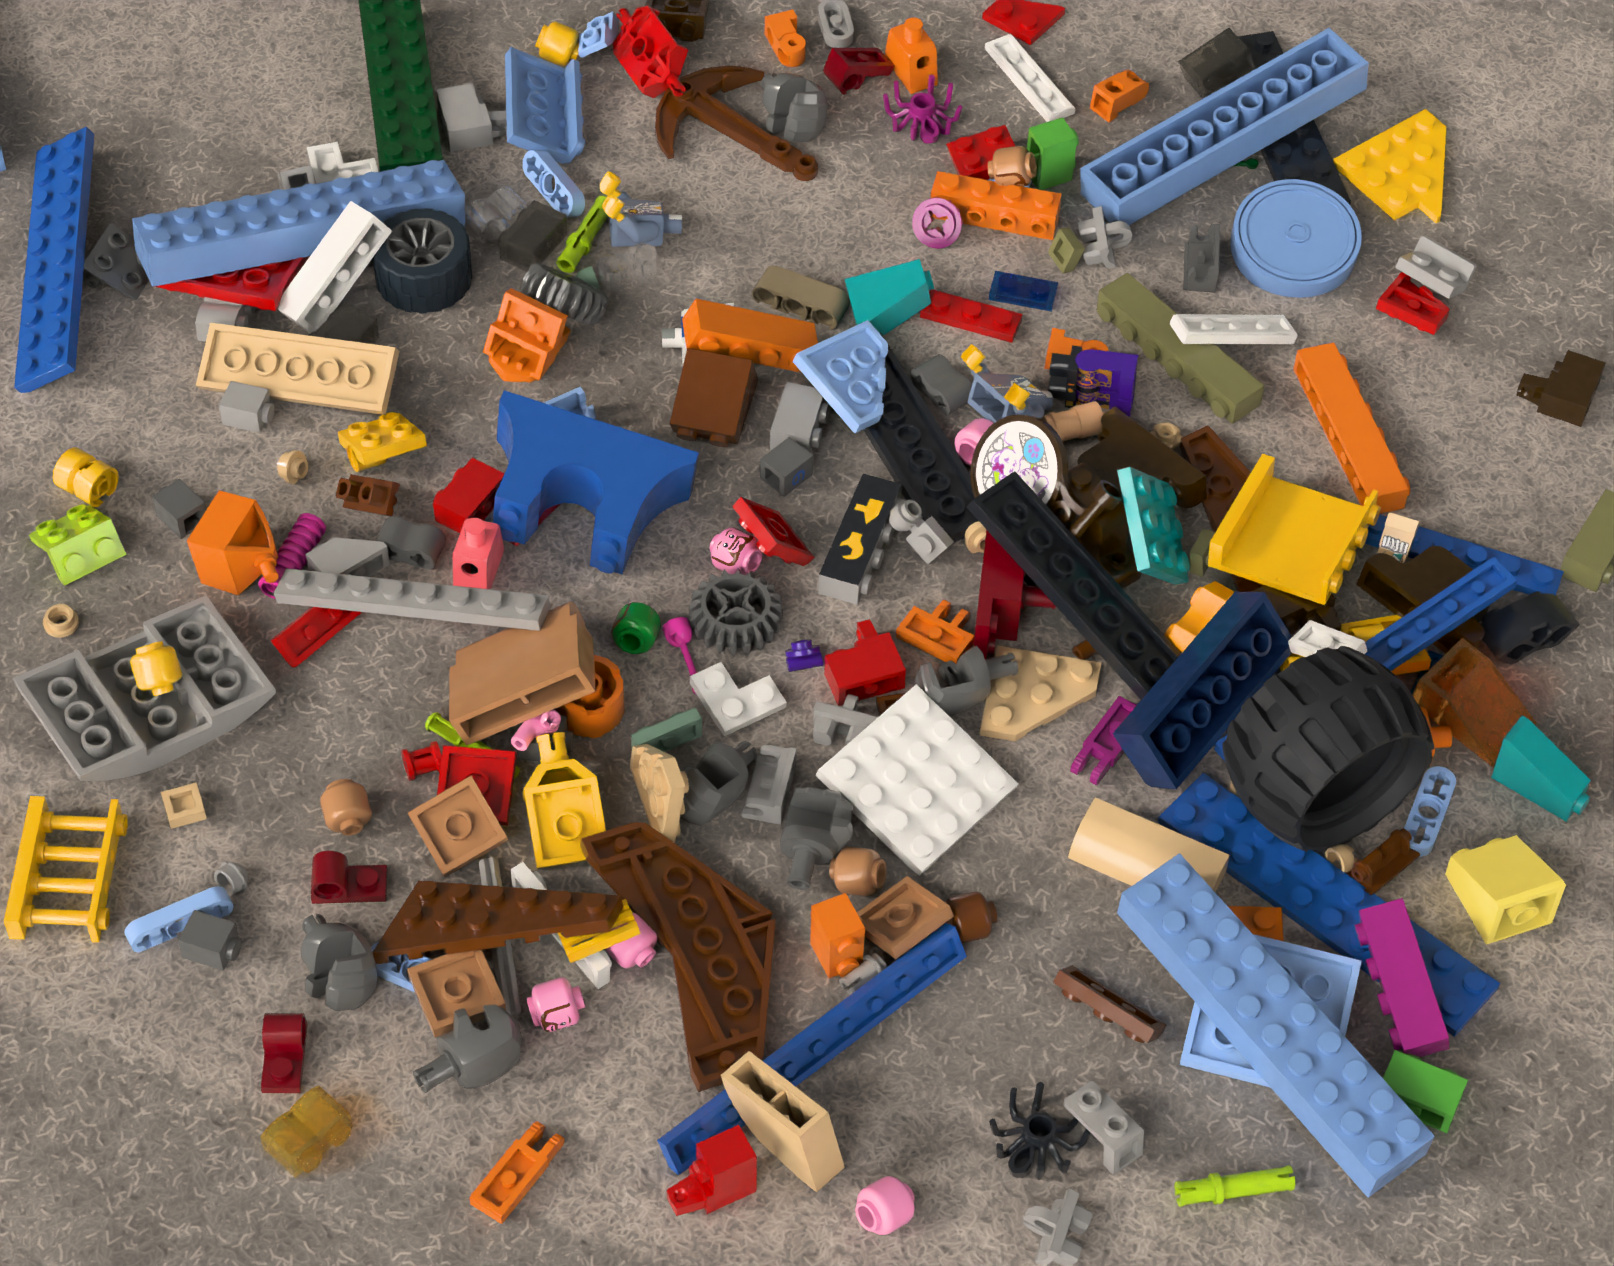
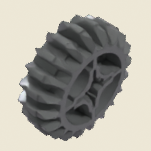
(565, 293)
(737, 621)

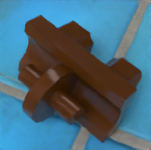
(368, 494)

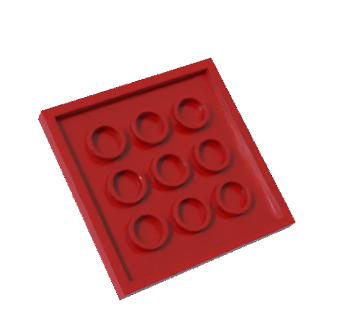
(252, 286)

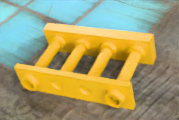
(35, 851)

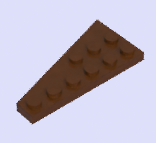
(1224, 481)
(484, 917)

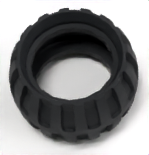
(1327, 748)

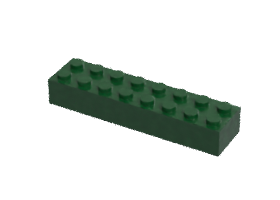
(399, 83)

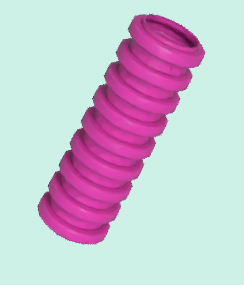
(292, 554)

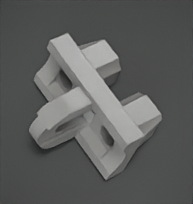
(1101, 231)
(827, 719)
(1053, 1227)

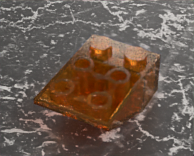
(1471, 699)

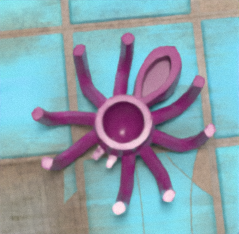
(923, 111)

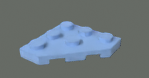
(849, 373)

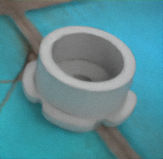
(234, 874)

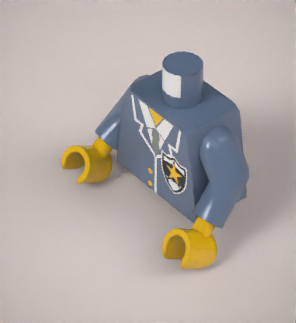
(633, 219)
(1002, 394)

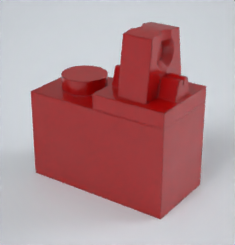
(866, 669)
(719, 1175)

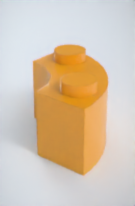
(1204, 605)

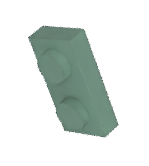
(672, 732)

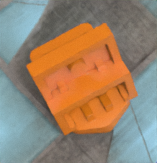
(525, 338)

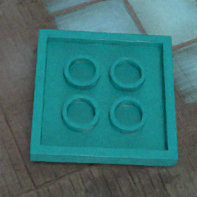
(1154, 526)

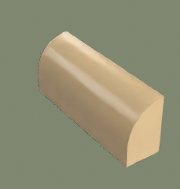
(1134, 847)

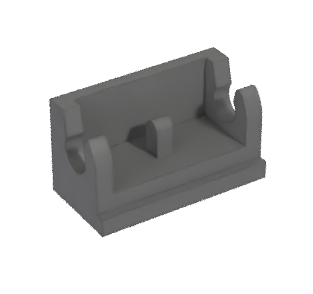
(1202, 260)

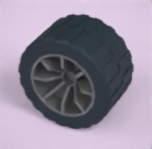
(423, 261)

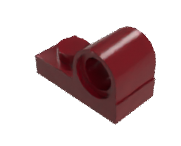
(850, 66)
(339, 883)
(284, 1052)

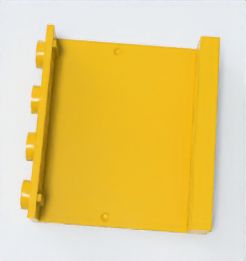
(1290, 535)

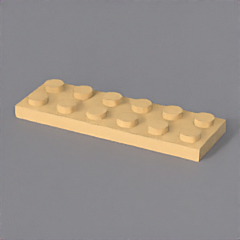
(300, 367)

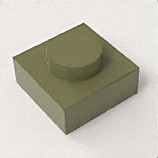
(1066, 250)
(1200, 553)

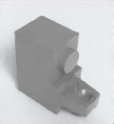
(467, 119)

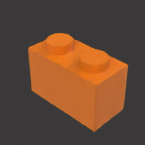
(837, 935)

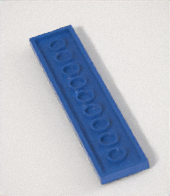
(55, 261)
(1316, 893)

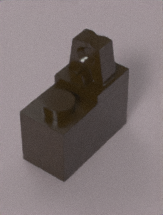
(1567, 390)
(1298, 611)

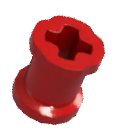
(422, 760)

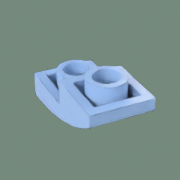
(599, 34)

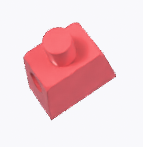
(479, 545)

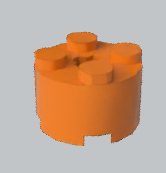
(600, 710)

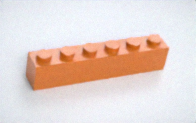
(1351, 427)

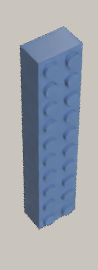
(1224, 128)
(282, 222)
(1275, 1025)

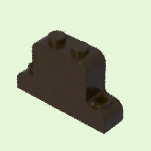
(1130, 445)
(1108, 533)
(1410, 584)

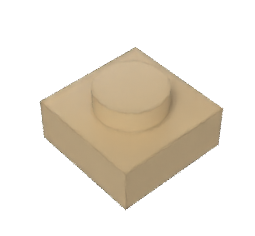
(183, 805)

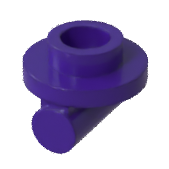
(803, 655)

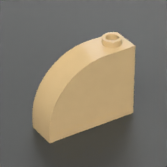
(784, 1120)

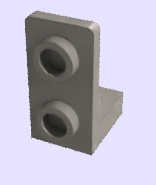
(1109, 1124)

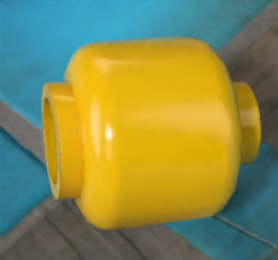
(558, 43)
(156, 668)

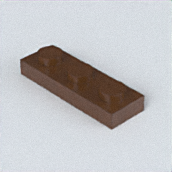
(1109, 1005)

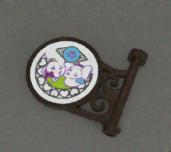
(1041, 460)

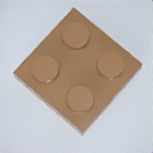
(458, 826)
(903, 917)
(454, 984)

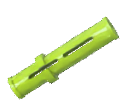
(580, 241)
(1218, 1187)

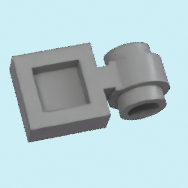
(926, 536)

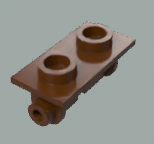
(1384, 862)

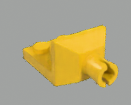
(561, 805)

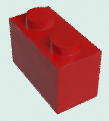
(467, 495)

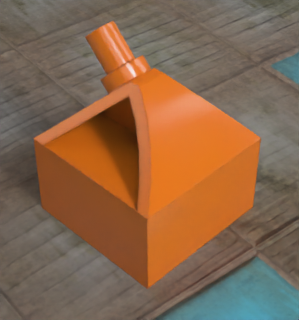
(233, 544)

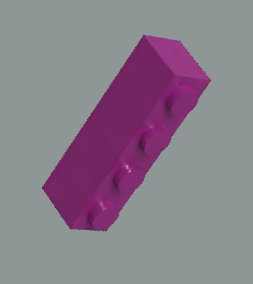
(1403, 979)

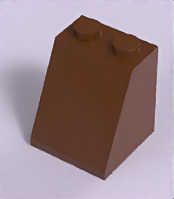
(713, 397)

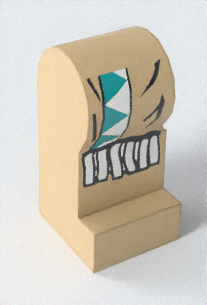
(1398, 536)

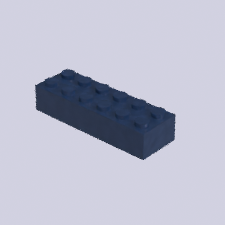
(1204, 690)

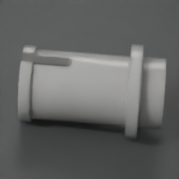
(865, 972)

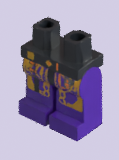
(1094, 376)

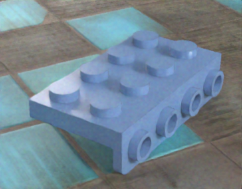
(544, 105)

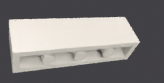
(333, 267)

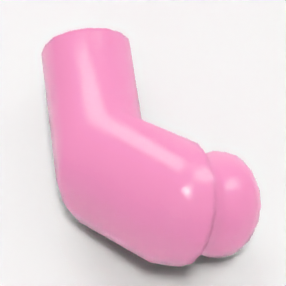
(540, 725)

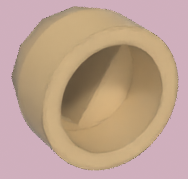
(1344, 853)

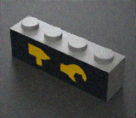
(860, 540)

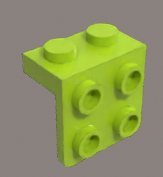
(78, 542)

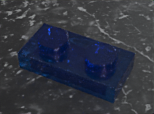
(1023, 291)

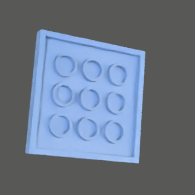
(1322, 975)

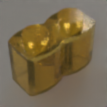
(307, 1131)

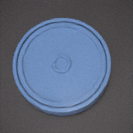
(1295, 238)

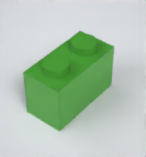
(1054, 152)
(1426, 1089)

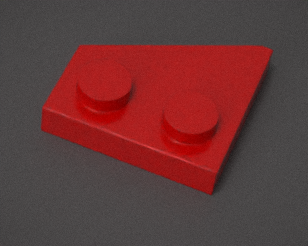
(1023, 18)
(1413, 305)

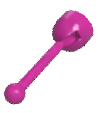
(684, 634)

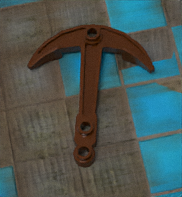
(701, 105)

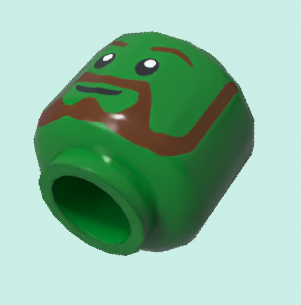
(636, 628)

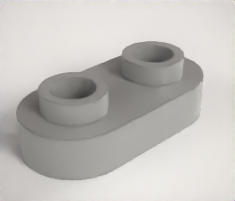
(837, 29)

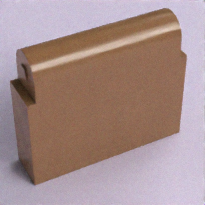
(520, 674)

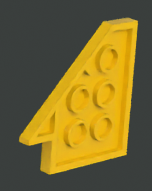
(1401, 166)

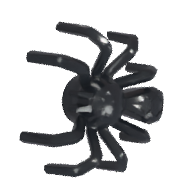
(1037, 1134)

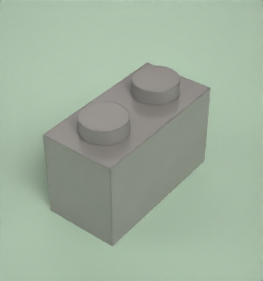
(799, 416)

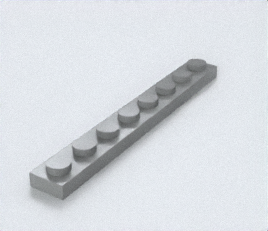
(413, 599)

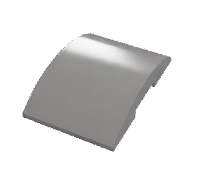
(120, 731)

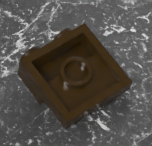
(682, 17)

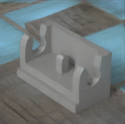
(770, 784)

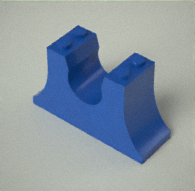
(586, 463)

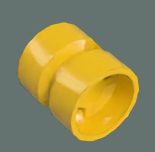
(85, 476)

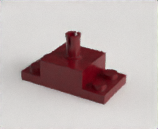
(1002, 597)

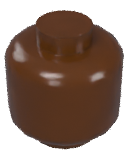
(972, 916)

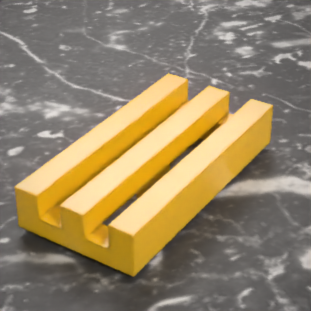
(601, 940)

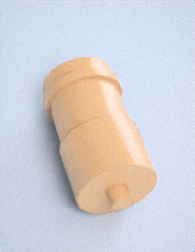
(1076, 422)

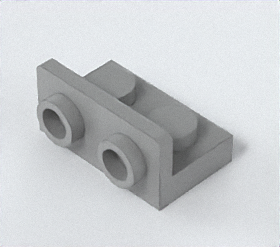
(1437, 267)

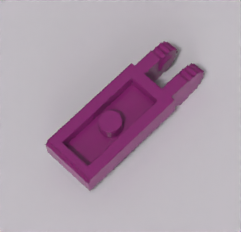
(1102, 743)

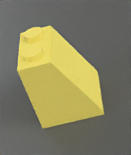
(1505, 888)

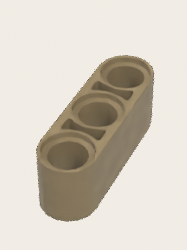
(802, 296)

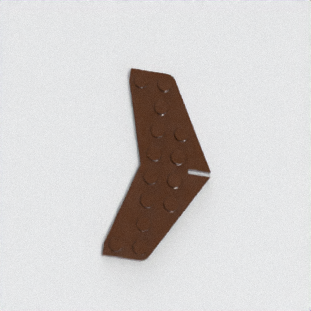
(712, 931)

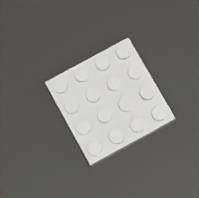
(917, 779)

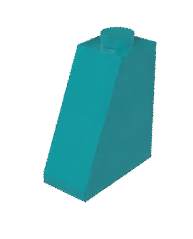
(890, 295)
(1541, 771)

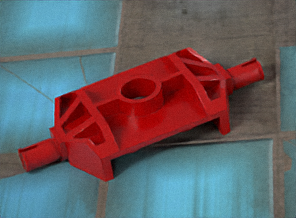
(660, 61)

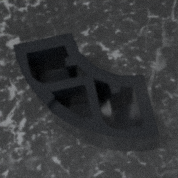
(1527, 626)

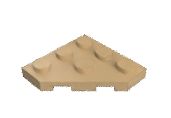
(1037, 694)
(660, 788)

